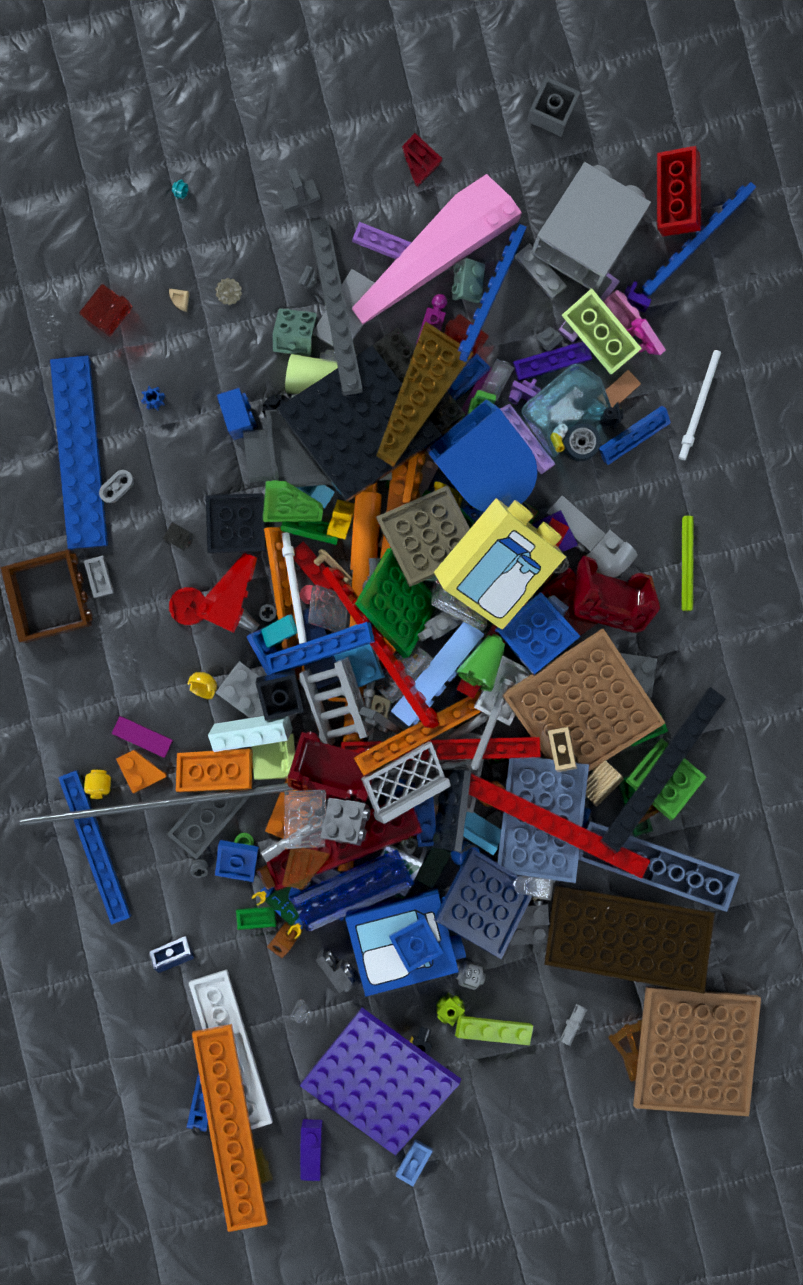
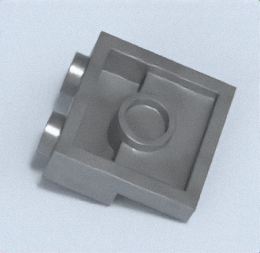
(345, 821)
(533, 925)
(339, 973)

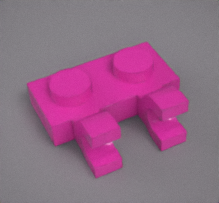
(644, 332)

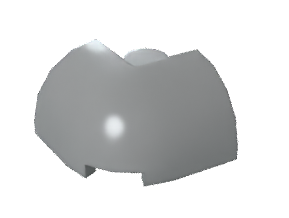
(612, 555)

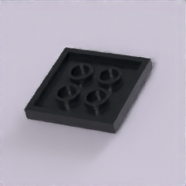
(235, 523)

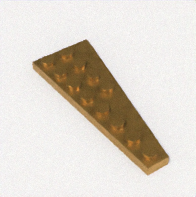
(427, 380)

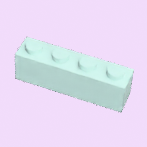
(249, 732)

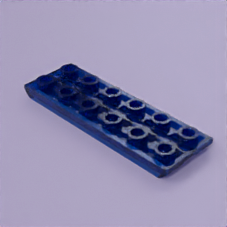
(352, 890)

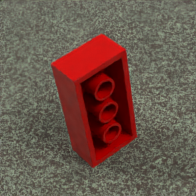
(679, 191)

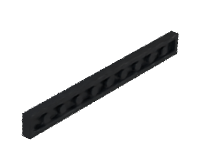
(662, 770)

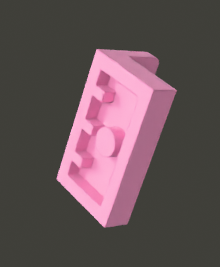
(622, 310)

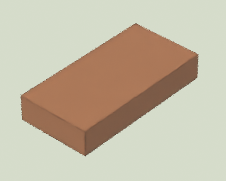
(622, 388)

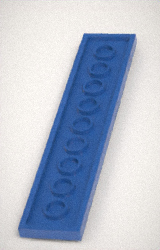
(78, 452)

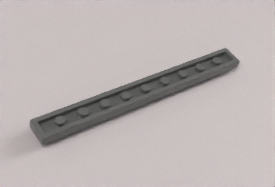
(335, 307)

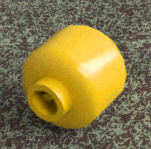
(97, 784)

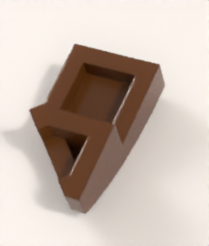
(265, 877)

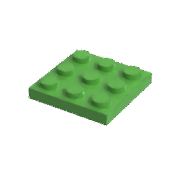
(678, 788)

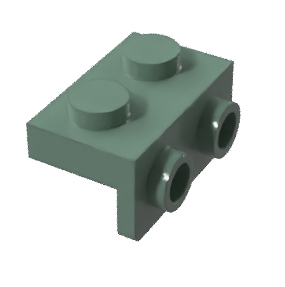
(468, 280)

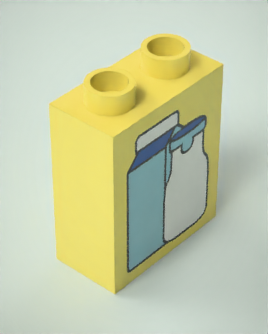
(500, 562)

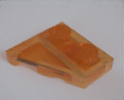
(303, 866)

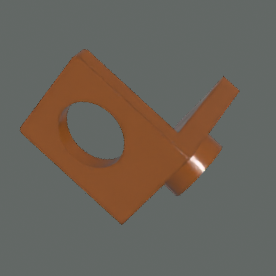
(283, 940)

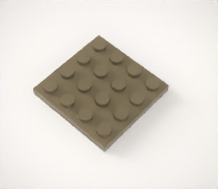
(423, 533)

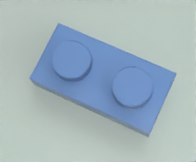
(414, 1162)

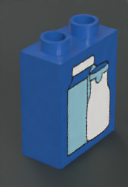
(376, 955)

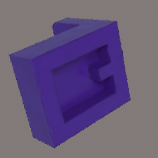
(637, 300)

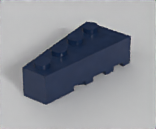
(314, 632)

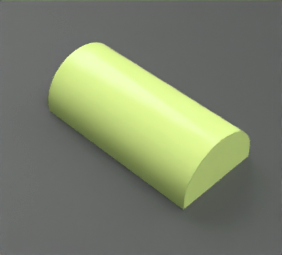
(601, 331)
(305, 371)

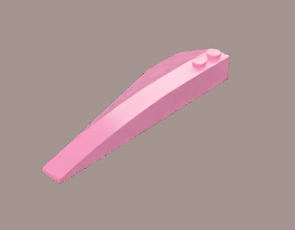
(455, 232)

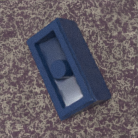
(171, 955)

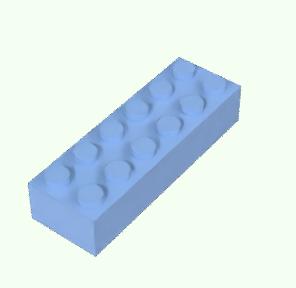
(440, 670)

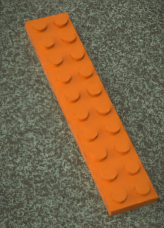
(230, 1128)

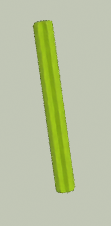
(687, 562)

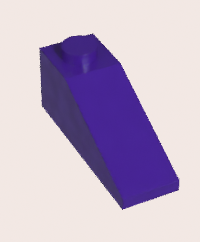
(311, 1150)

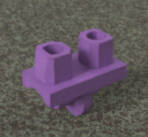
(525, 390)

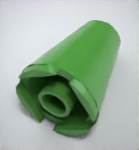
(483, 663)

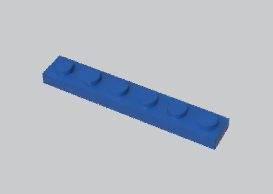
(320, 648)

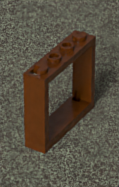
(16, 603)

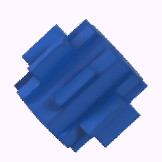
(154, 403)

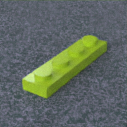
(494, 1030)

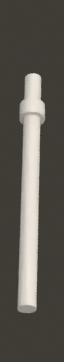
(688, 439)
(288, 553)

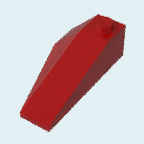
(225, 600)

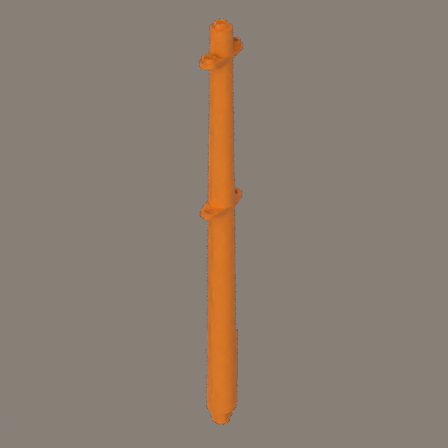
(364, 546)

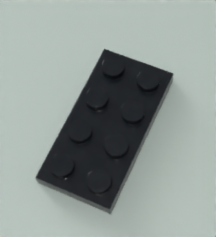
(452, 811)

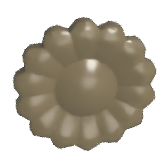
(228, 291)

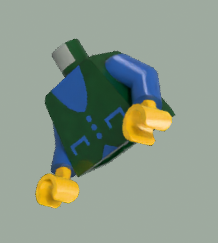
(282, 905)

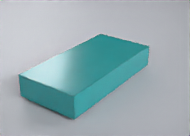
(279, 631)

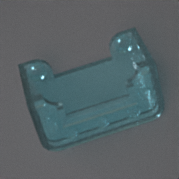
(565, 402)

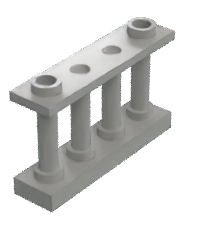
(348, 688)

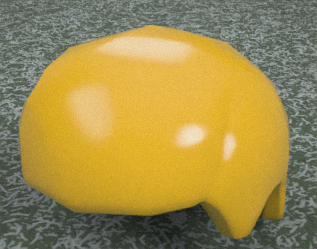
(203, 685)

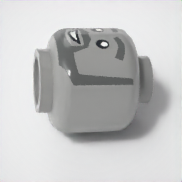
(470, 975)

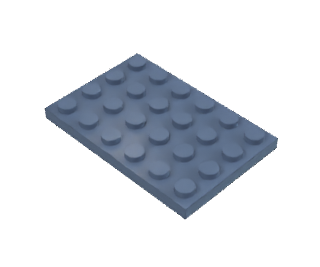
(528, 849)

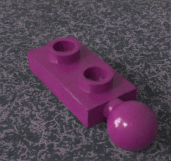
(435, 316)

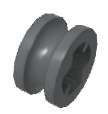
(263, 609)
(199, 868)

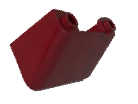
(612, 601)
(328, 769)

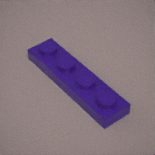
(552, 361)

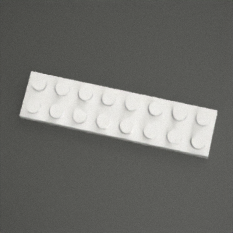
(218, 1007)

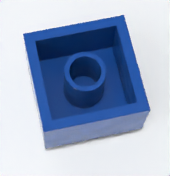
(235, 412)

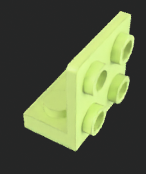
(273, 759)

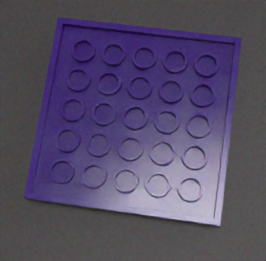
(380, 1081)

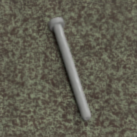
(491, 723)

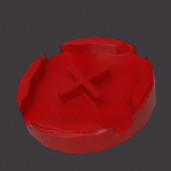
(185, 605)

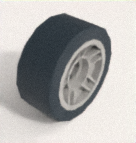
(581, 432)

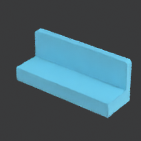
(481, 832)

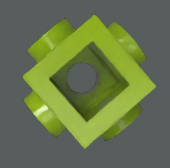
(447, 1003)

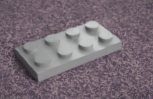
(241, 691)

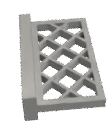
(408, 798)

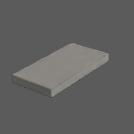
(353, 289)

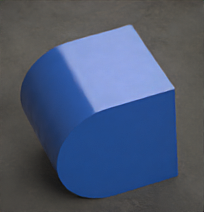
(486, 458)

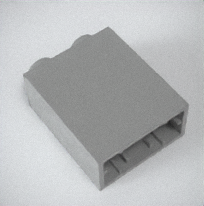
(590, 226)

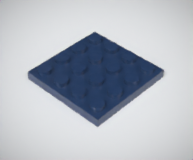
(483, 904)

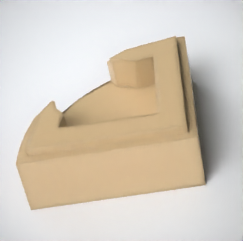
(179, 298)

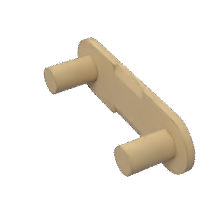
(324, 556)

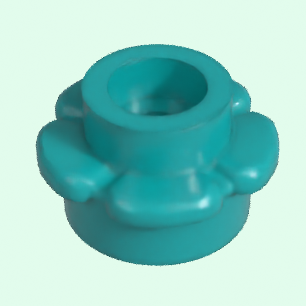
(180, 189)

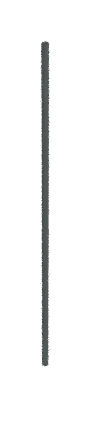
(201, 798)

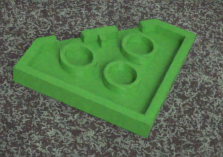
(289, 504)

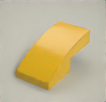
(341, 519)

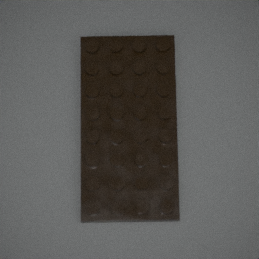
(629, 939)

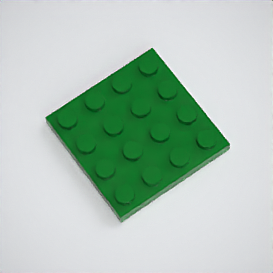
(394, 606)

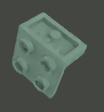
(293, 332)

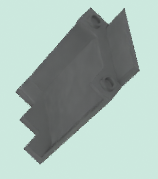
(280, 456)

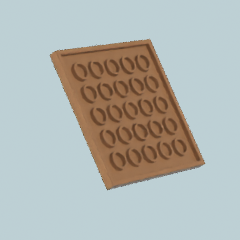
(589, 694)
(697, 1051)

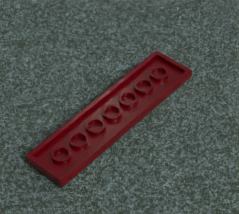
(377, 837)

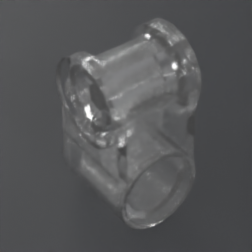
(536, 887)

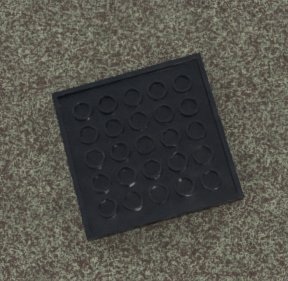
(348, 429)

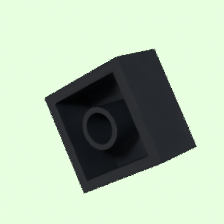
(279, 694)

